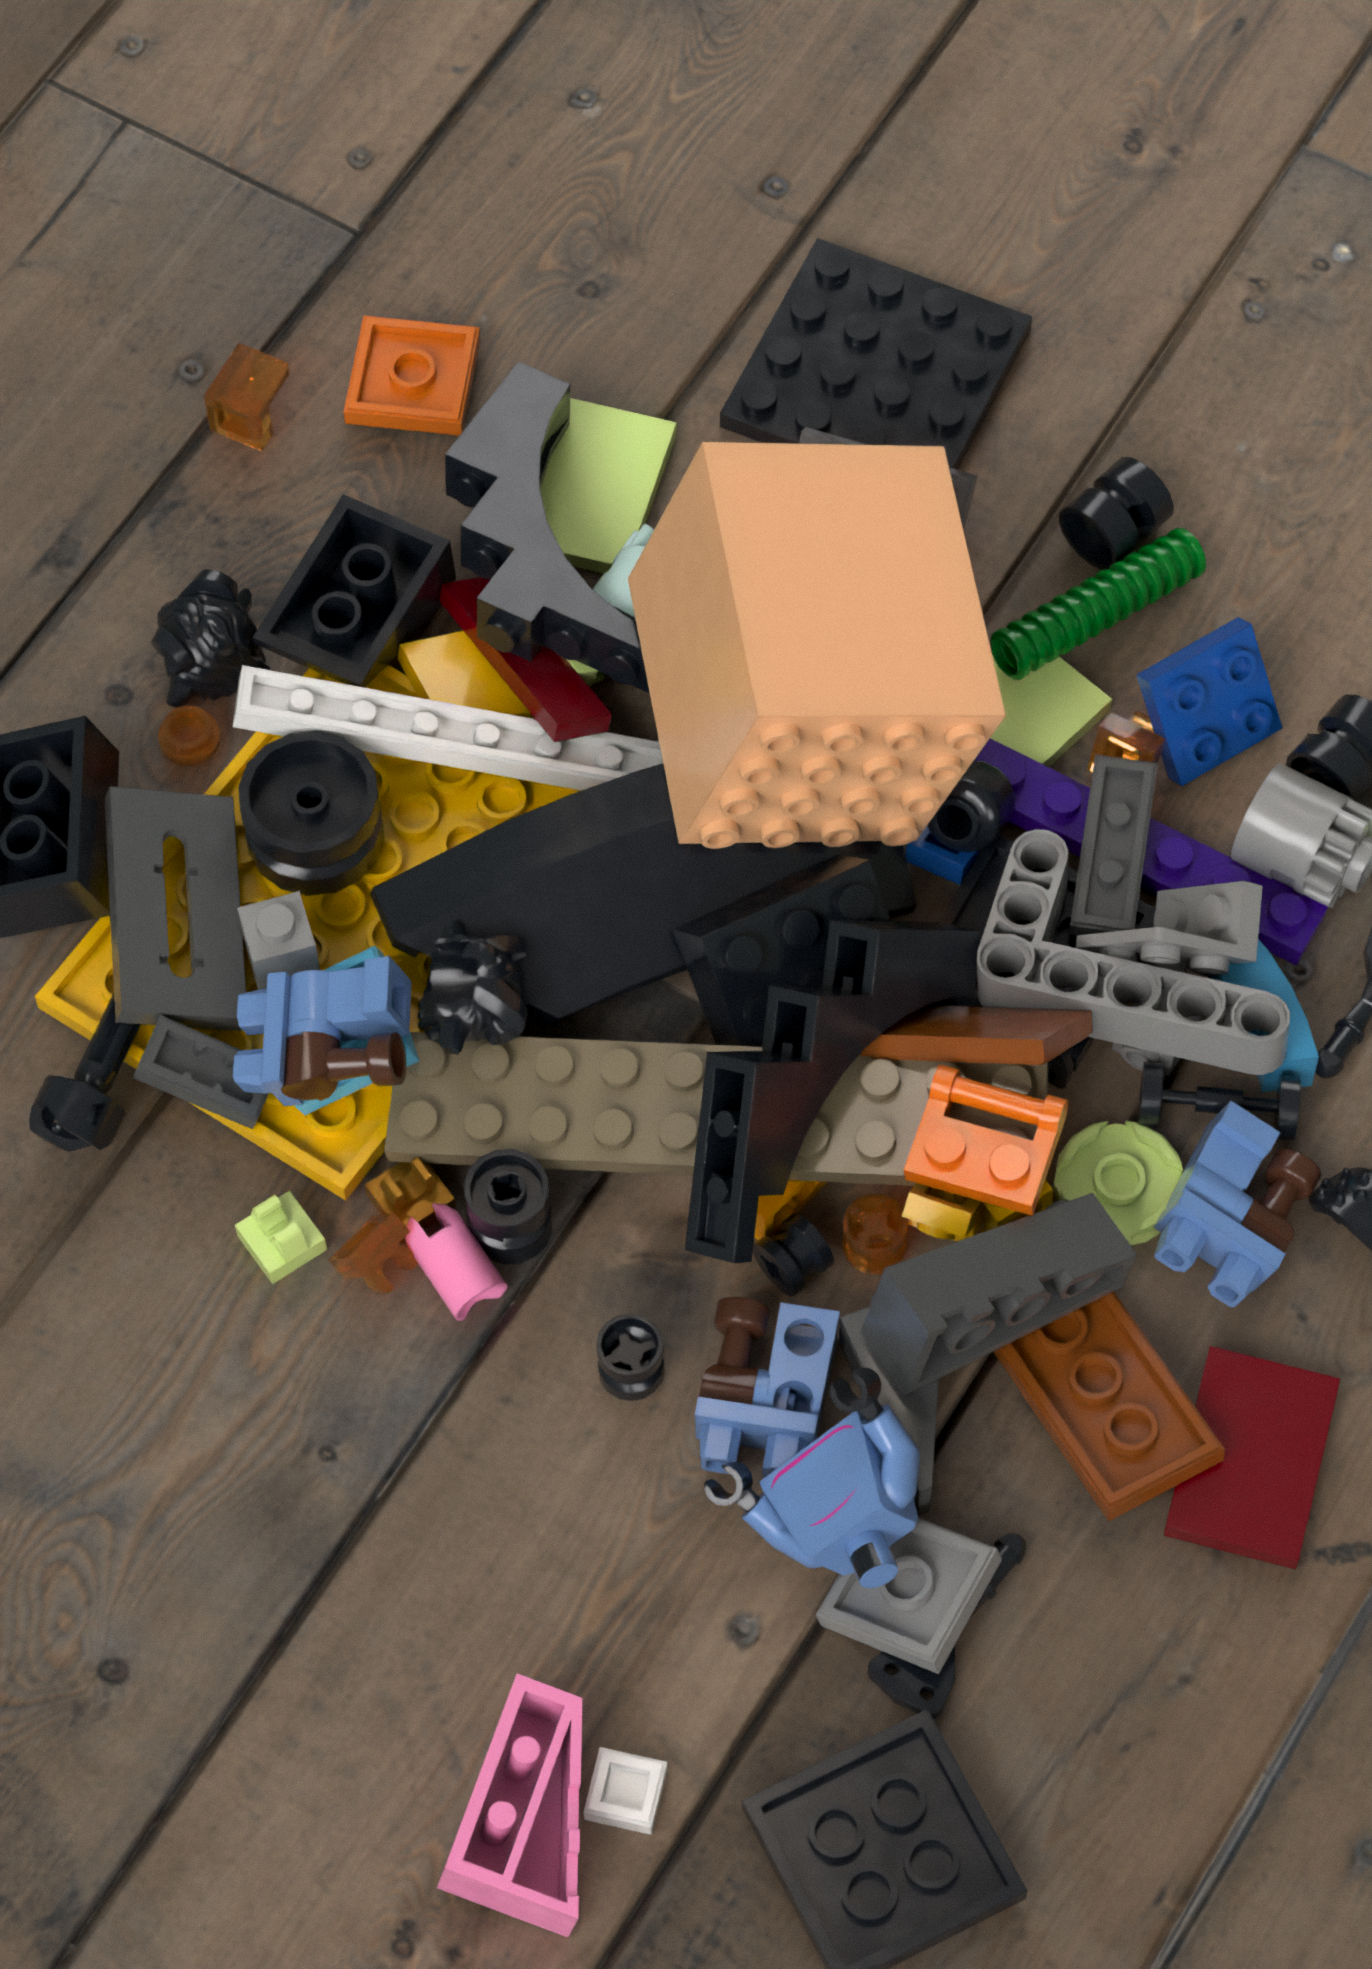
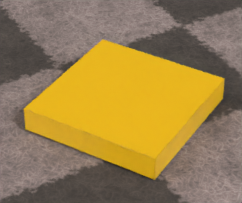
(457, 673)

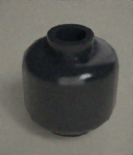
(975, 809)

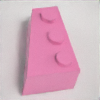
(523, 1815)

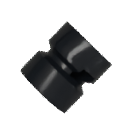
(1117, 512)
(1341, 750)
(508, 1205)

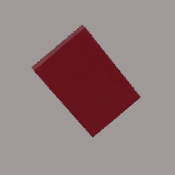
(1274, 1442)

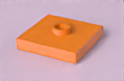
(412, 375)

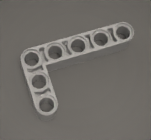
(1109, 980)

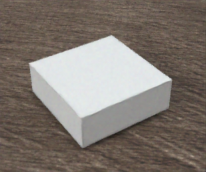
(625, 1790)

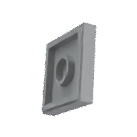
(923, 1605)

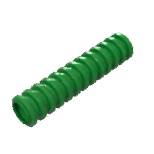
(1098, 603)

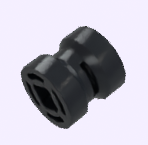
(628, 1342)

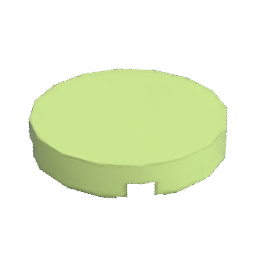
(1126, 1169)

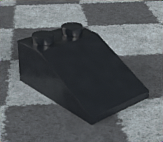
(358, 594)

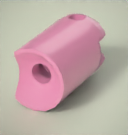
(455, 1262)

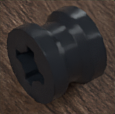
(793, 1254)

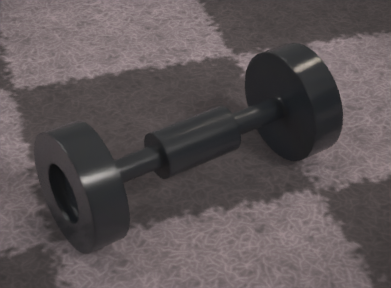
(1215, 1099)

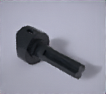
(81, 1103)

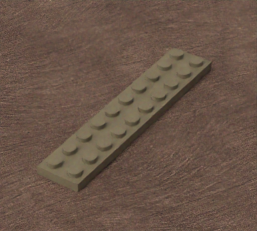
(641, 1107)

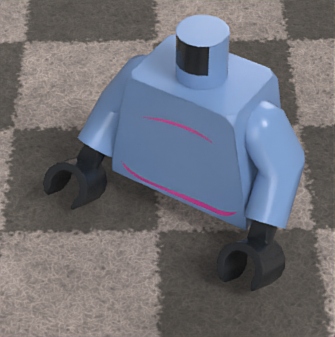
(841, 1494)

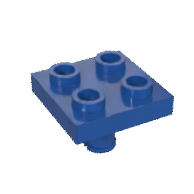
(1210, 701)

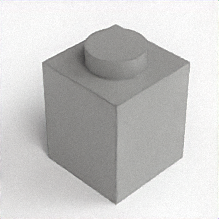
(278, 937)

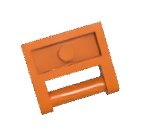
(978, 1159)

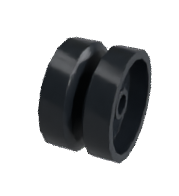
(311, 812)

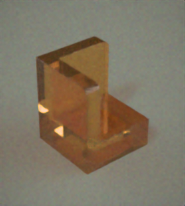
(242, 394)

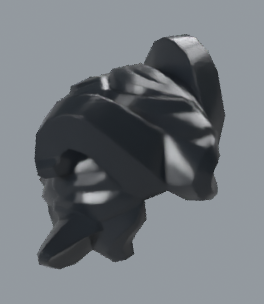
(207, 638)
(473, 990)

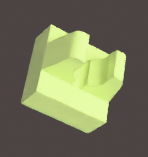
(280, 1236)

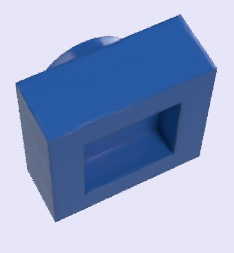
(939, 859)

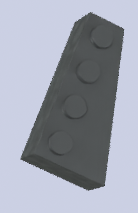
(993, 1289)

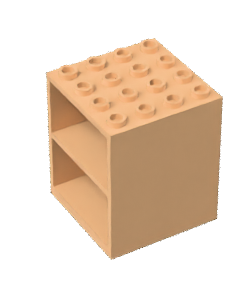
(813, 644)

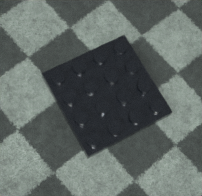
(875, 358)

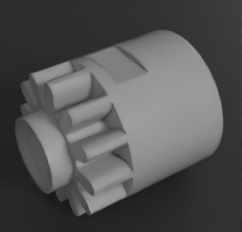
(1306, 836)

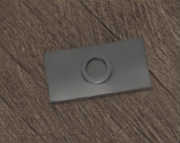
(197, 1071)

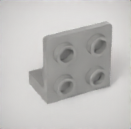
(1192, 930)

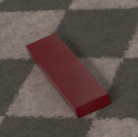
(545, 685)

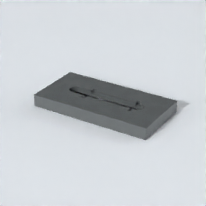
(138, 915)

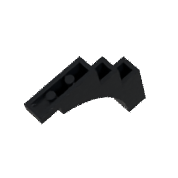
(766, 1100)

